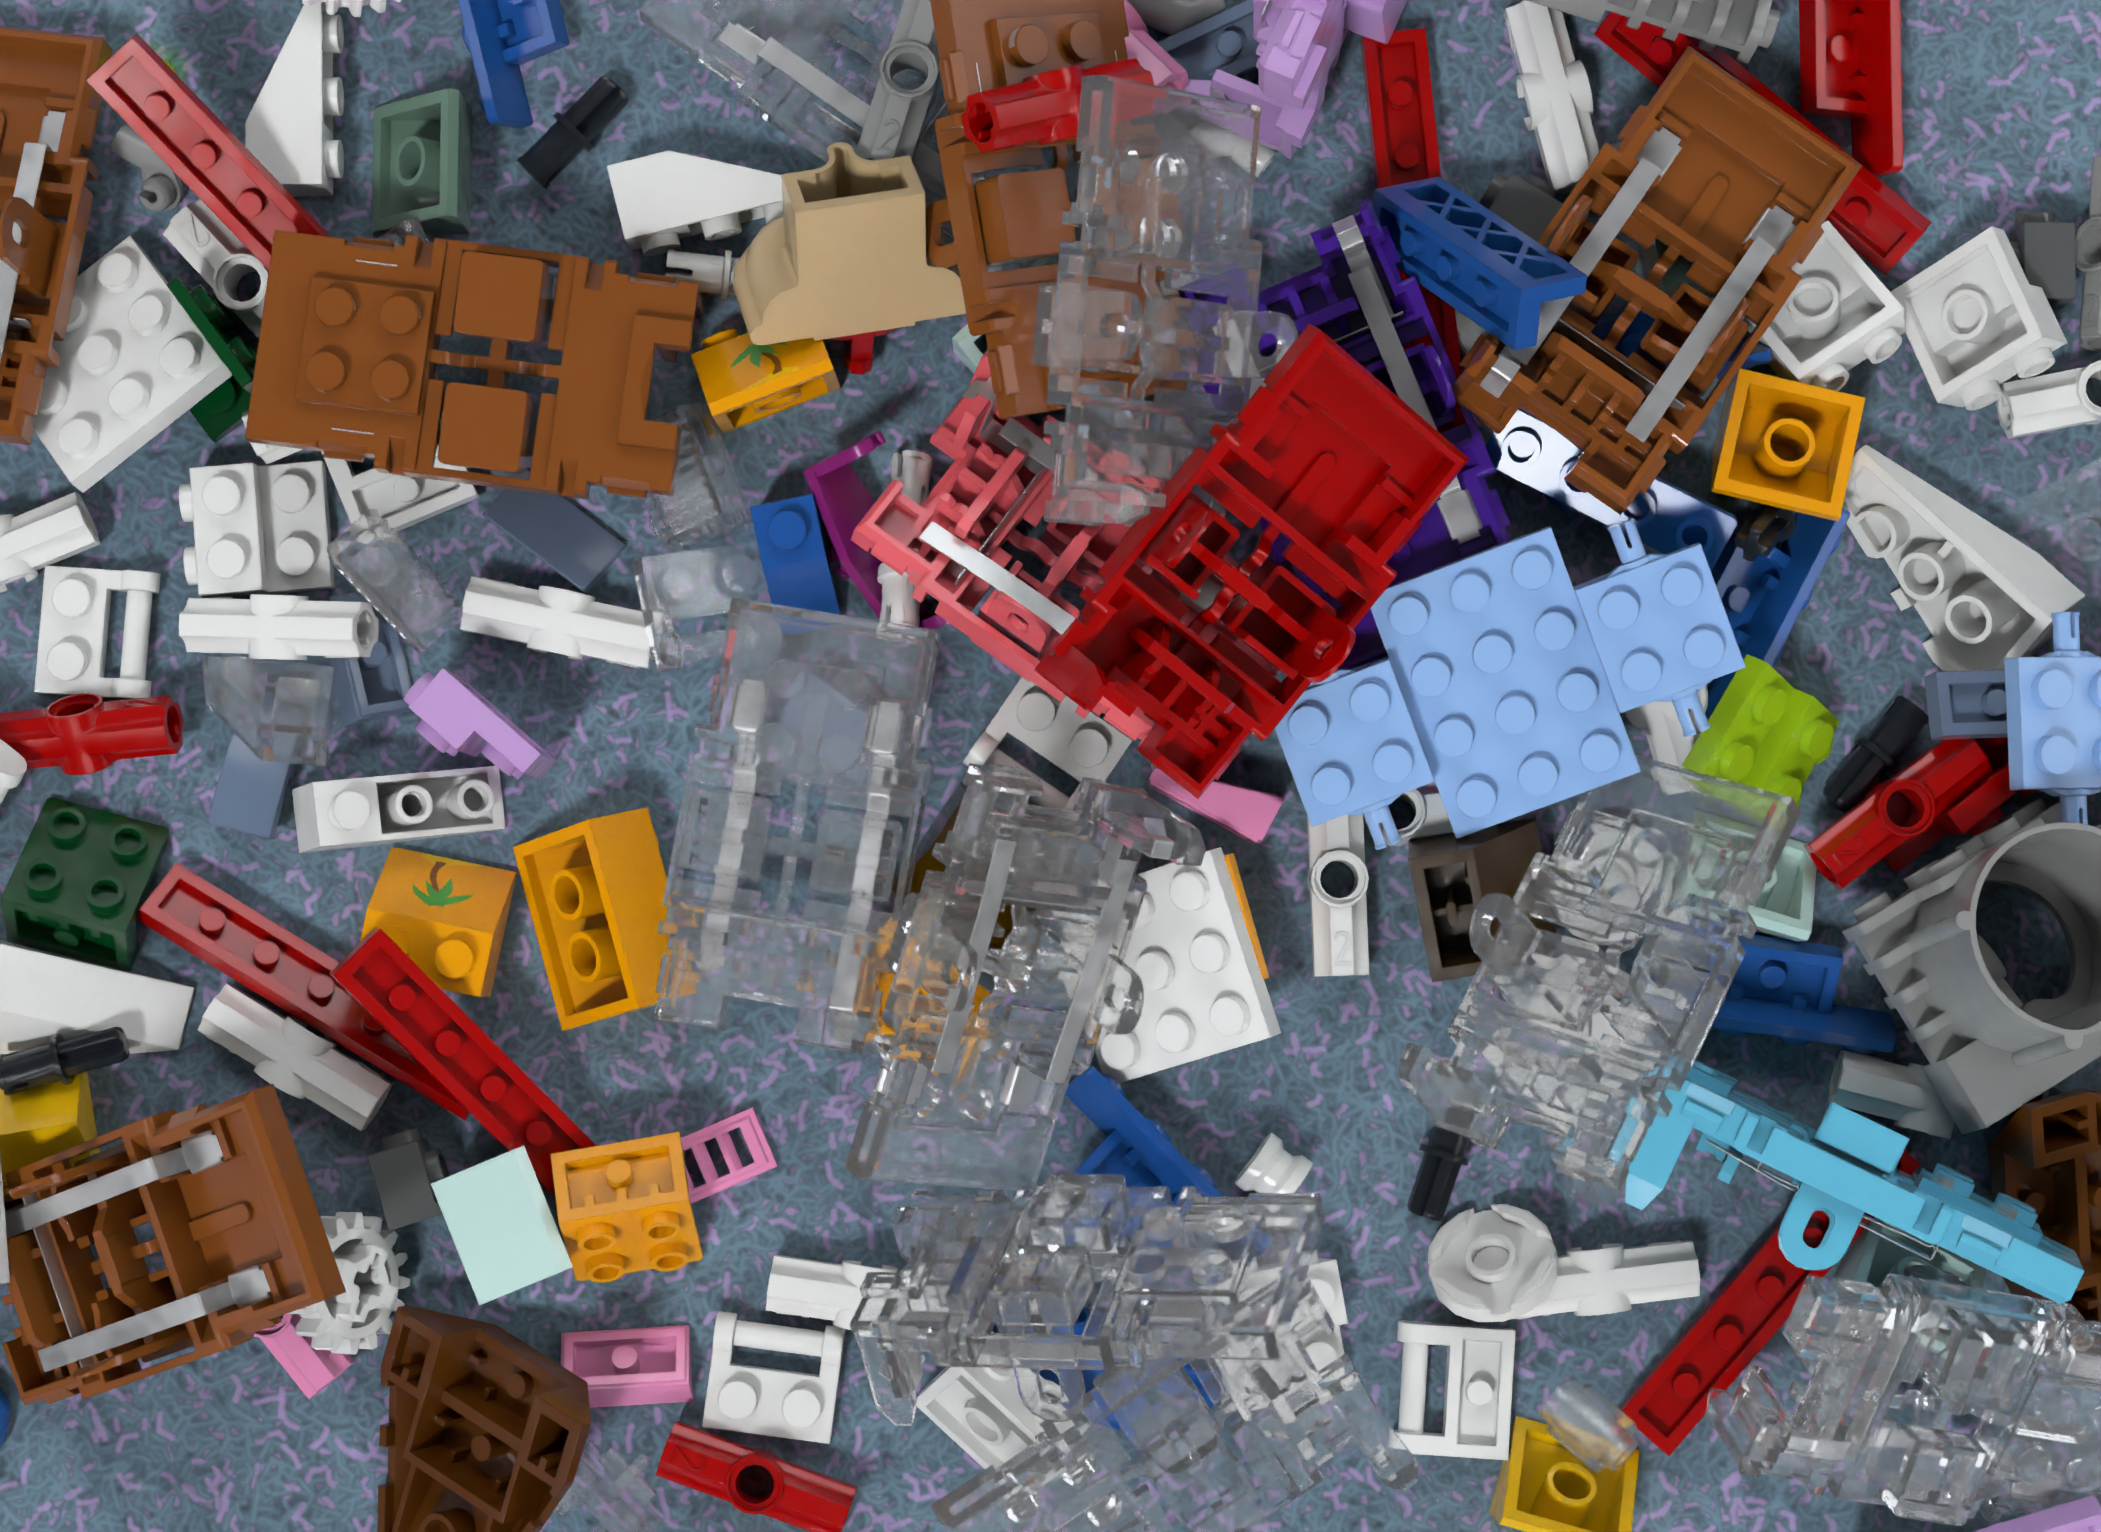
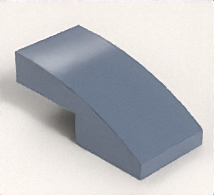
(249, 792)

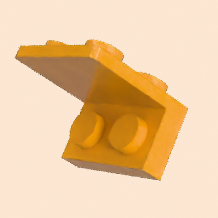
(625, 1207)

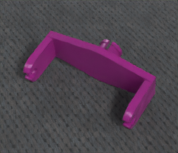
(842, 505)

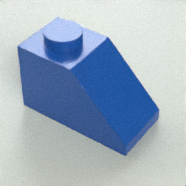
(795, 554)

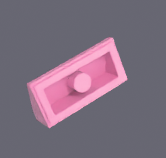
(631, 1364)

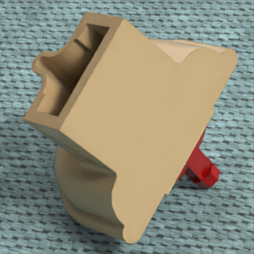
(845, 259)

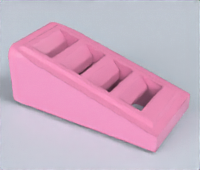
(1230, 806)
(756, 1142)

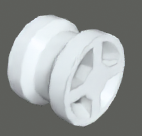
(1273, 1169)

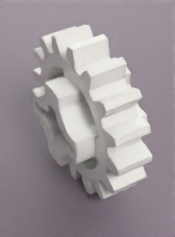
(370, 1282)

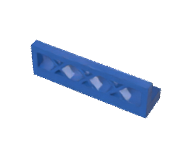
(1474, 258)

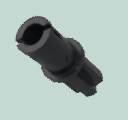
(574, 131)
(1764, 529)
(1875, 754)
(61, 1059)
(1437, 1173)

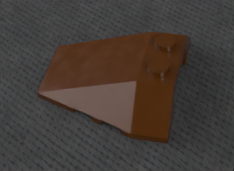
(2053, 1163)
(476, 1428)

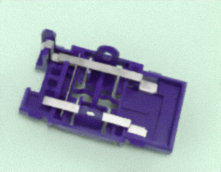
(1369, 314)

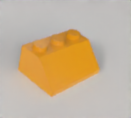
(598, 914)

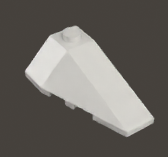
(1965, 577)
(75, 997)

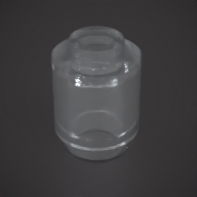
(1589, 1425)

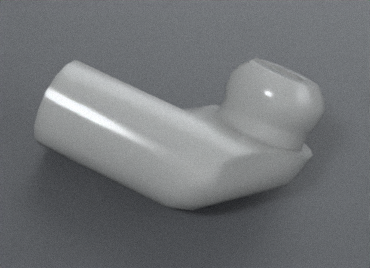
(1176, 15)

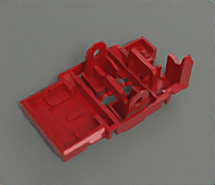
(1329, 468)

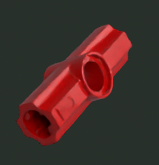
(1039, 108)
(92, 734)
(1866, 831)
(714, 1467)

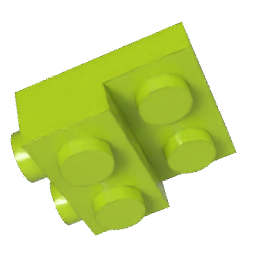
(1764, 733)

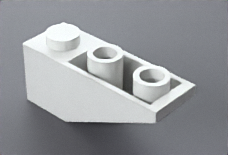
(296, 107)
(689, 195)
(397, 808)

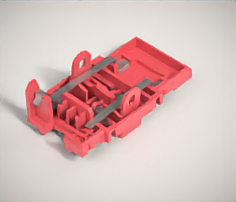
(957, 537)

